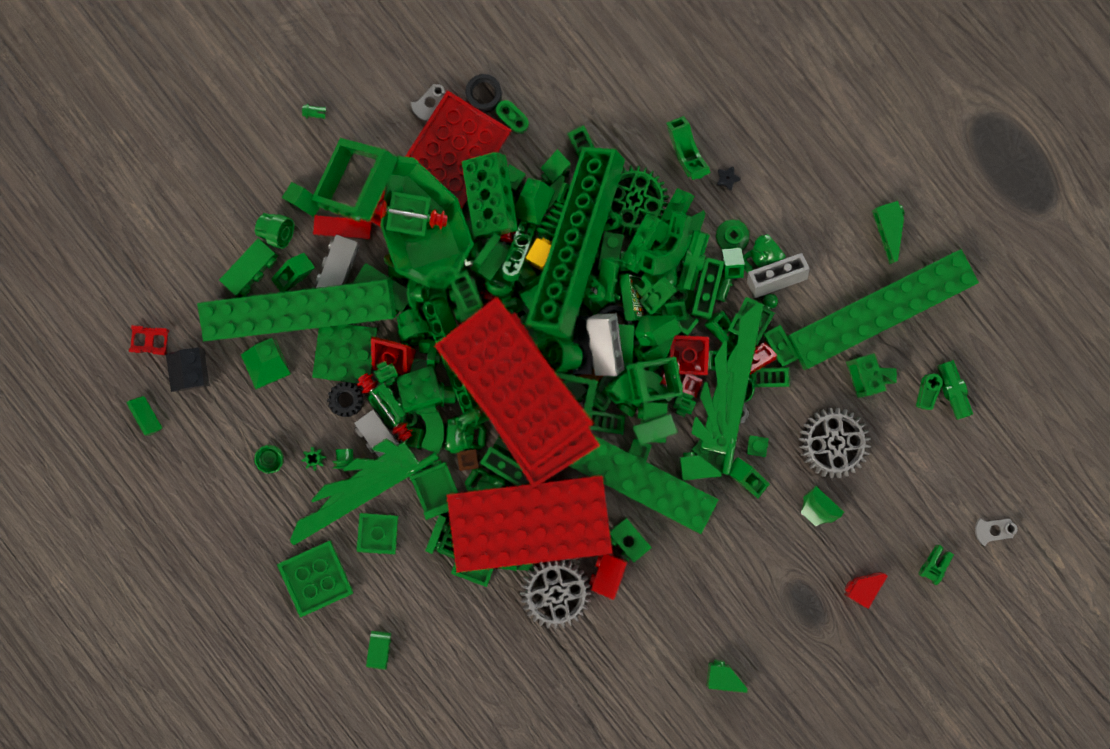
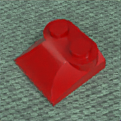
(691, 354)

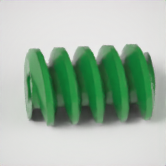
(549, 227)

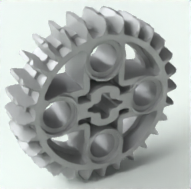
(837, 450)
(563, 593)

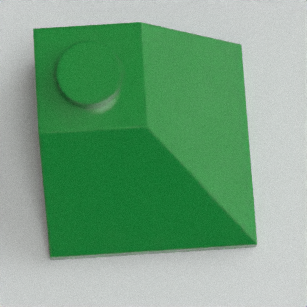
(533, 201)
(265, 363)

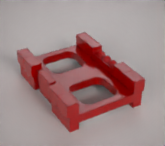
(149, 338)

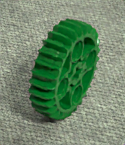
(637, 190)

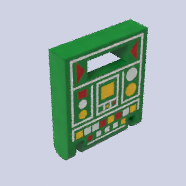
(632, 307)

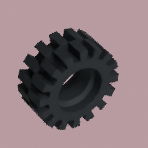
(337, 391)

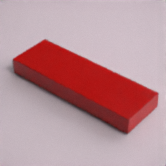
(342, 226)

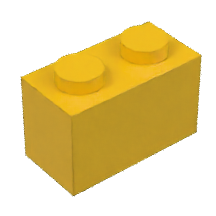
(538, 253)

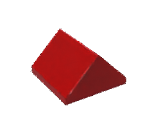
(392, 352)

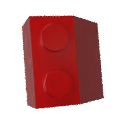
(608, 575)

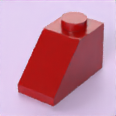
(865, 588)

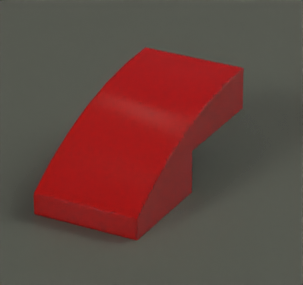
(690, 383)

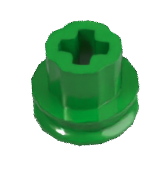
(447, 393)
(343, 457)

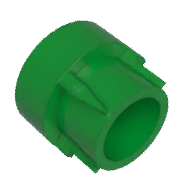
(275, 229)
(412, 327)
(562, 355)

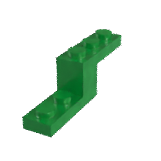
(655, 229)

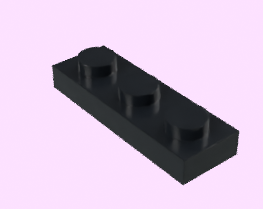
(582, 337)

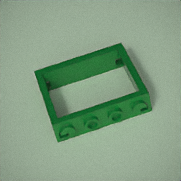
(372, 189)

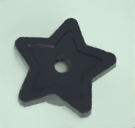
(727, 173)

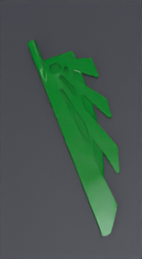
(728, 400)
(372, 479)

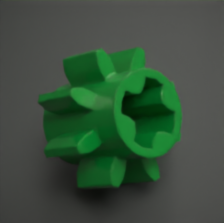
(510, 303)
(385, 373)
(684, 404)
(308, 459)

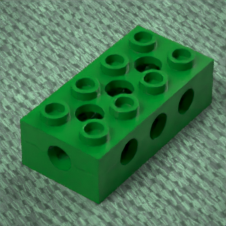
(489, 195)

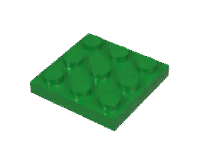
(343, 353)
(315, 578)

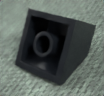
(187, 369)

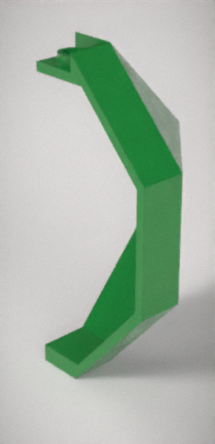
(440, 253)

